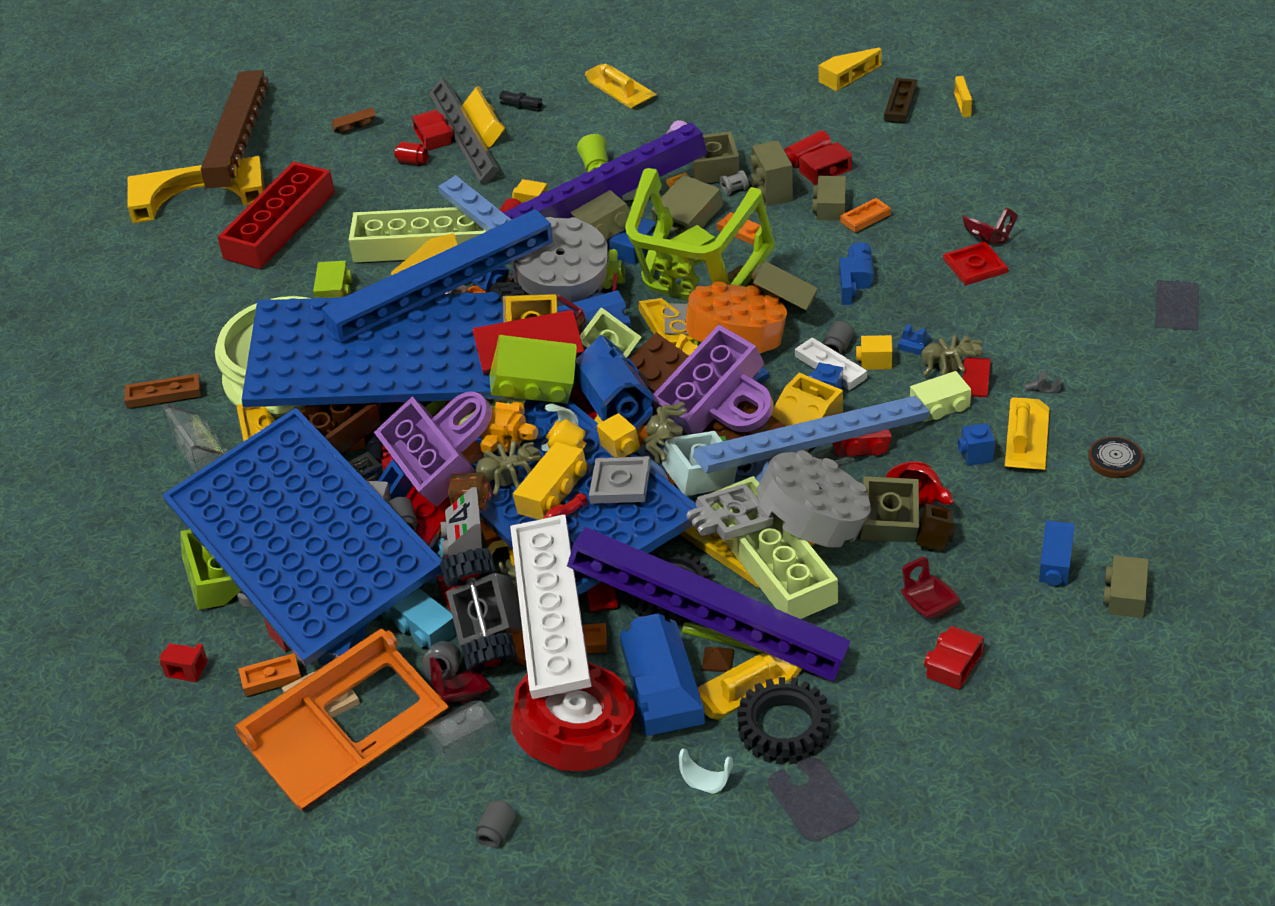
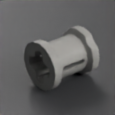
(727, 186)

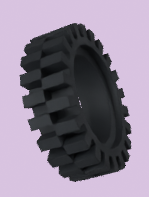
(792, 694)

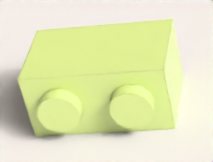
(943, 395)

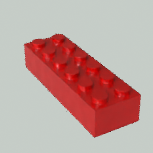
(276, 215)

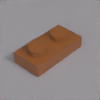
(345, 122)

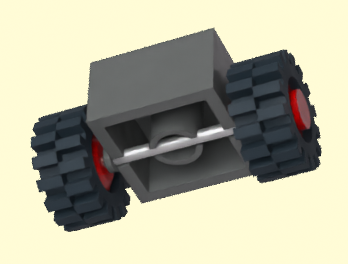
(482, 609)

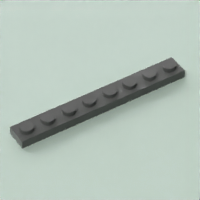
(464, 132)

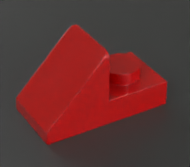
(977, 375)

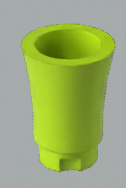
(593, 151)

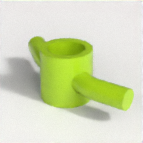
(614, 266)

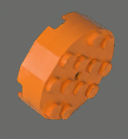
(740, 310)

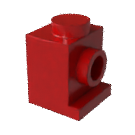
(183, 662)

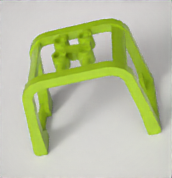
(660, 247)

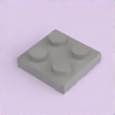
(620, 480)

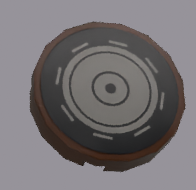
(1115, 457)

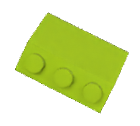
(533, 369)
(207, 579)

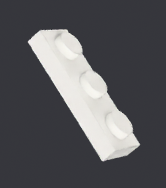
(813, 352)

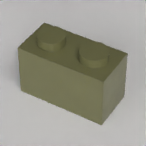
(829, 197)
(1127, 586)

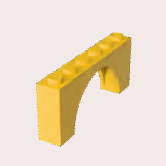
(151, 190)

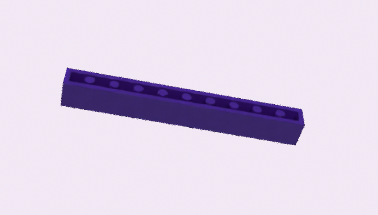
(620, 174)
(708, 603)

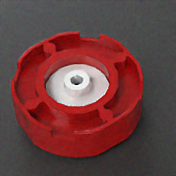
(574, 727)

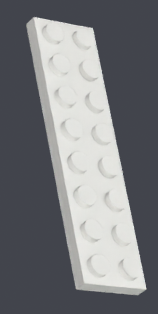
(549, 608)

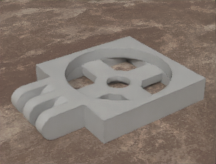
(710, 521)

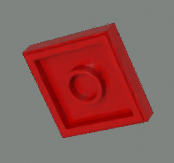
(975, 263)

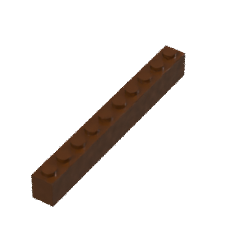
(234, 129)

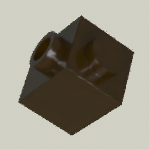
(935, 527)

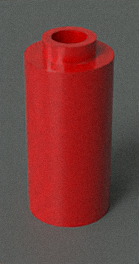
(807, 145)

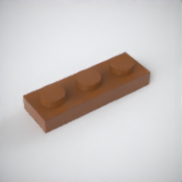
(162, 390)

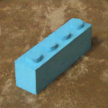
(422, 619)

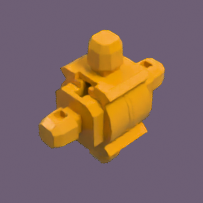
(505, 426)

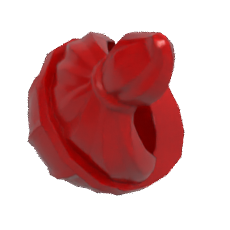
(929, 483)

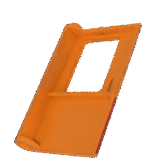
(303, 743)

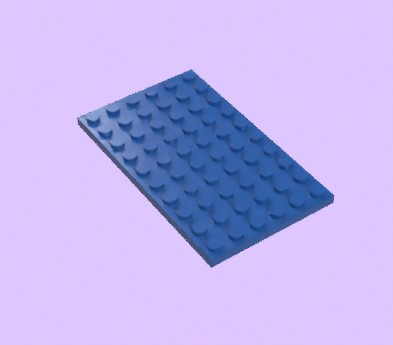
(415, 354)
(634, 523)
(303, 535)

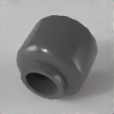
(447, 656)

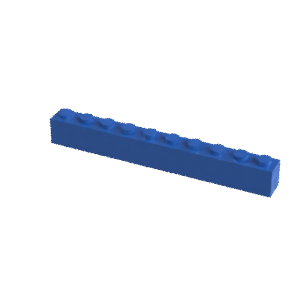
(437, 275)

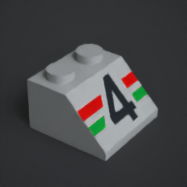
(462, 525)

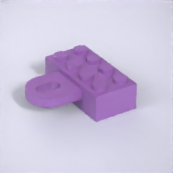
(714, 384)
(432, 446)

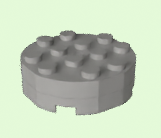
(567, 267)
(813, 498)

